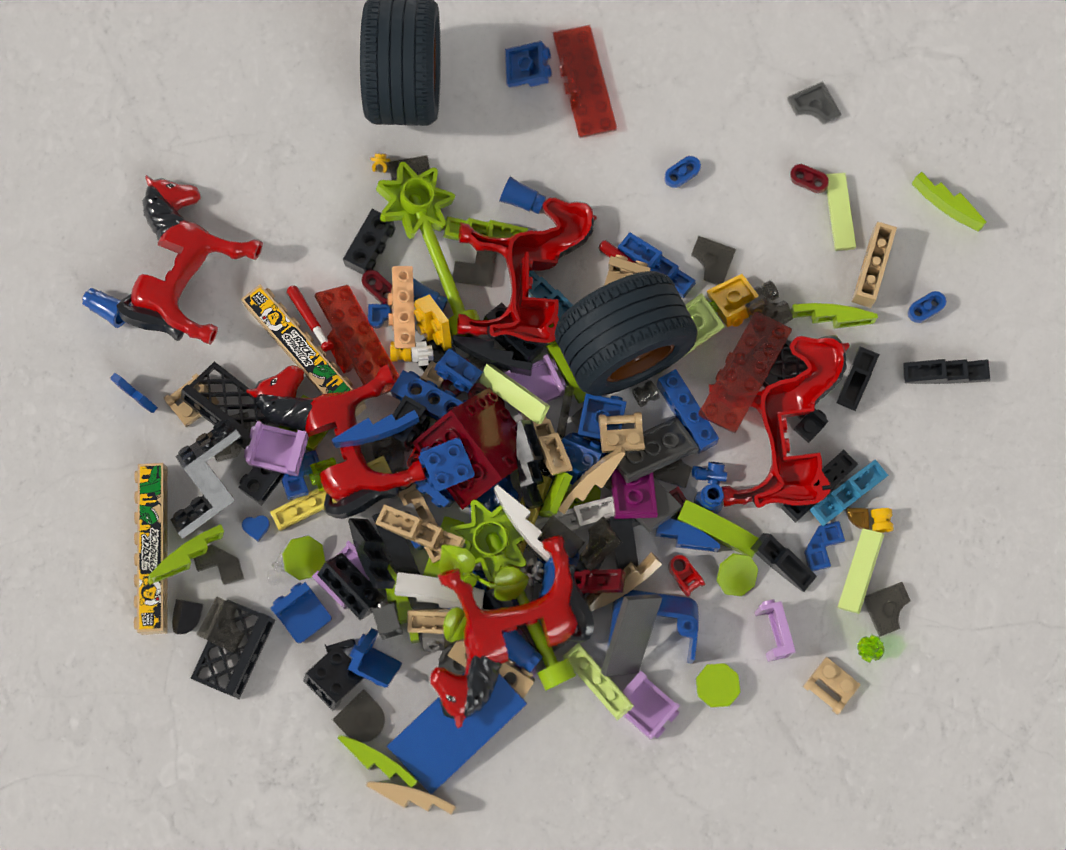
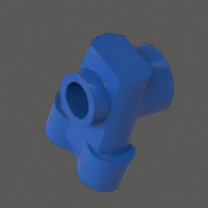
(714, 473)

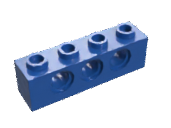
(410, 380)
(686, 410)

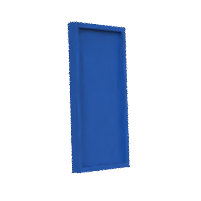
(436, 748)

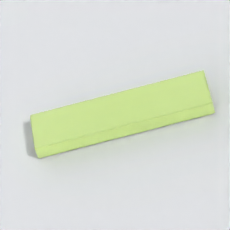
(840, 212)
(514, 393)
(860, 571)
(600, 685)

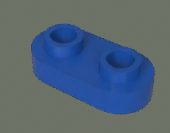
(681, 172)
(926, 308)

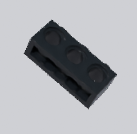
(367, 233)
(511, 343)
(267, 484)
(350, 586)

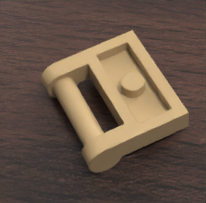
(184, 411)
(627, 438)
(836, 680)

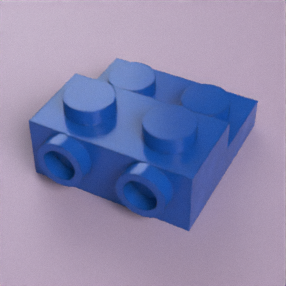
(528, 65)
(597, 406)

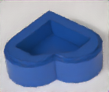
(378, 314)
(256, 526)

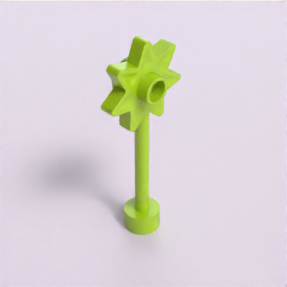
(418, 205)
(495, 545)

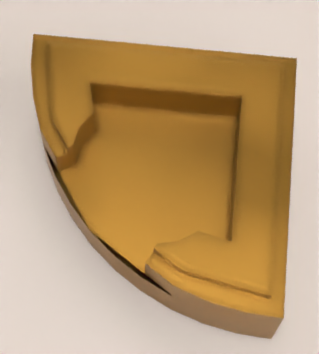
(858, 517)

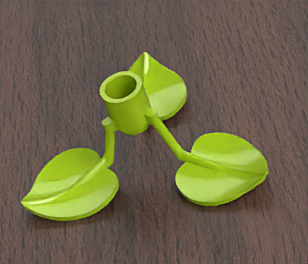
(508, 585)

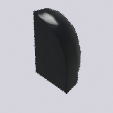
(186, 616)

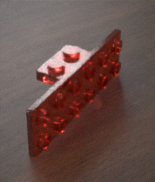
(584, 81)
(353, 336)
(744, 372)

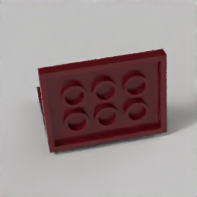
(488, 438)

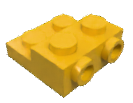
(731, 299)
(432, 322)

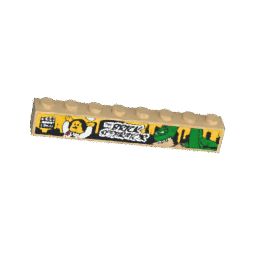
(296, 343)
(151, 548)

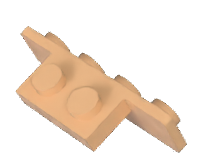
(402, 305)

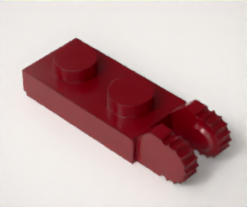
(601, 581)

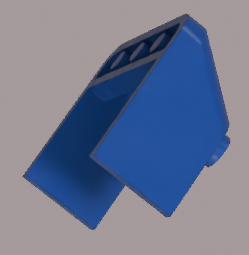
(671, 606)

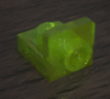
(317, 468)

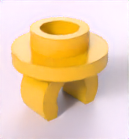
(380, 159)

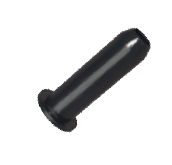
(343, 645)

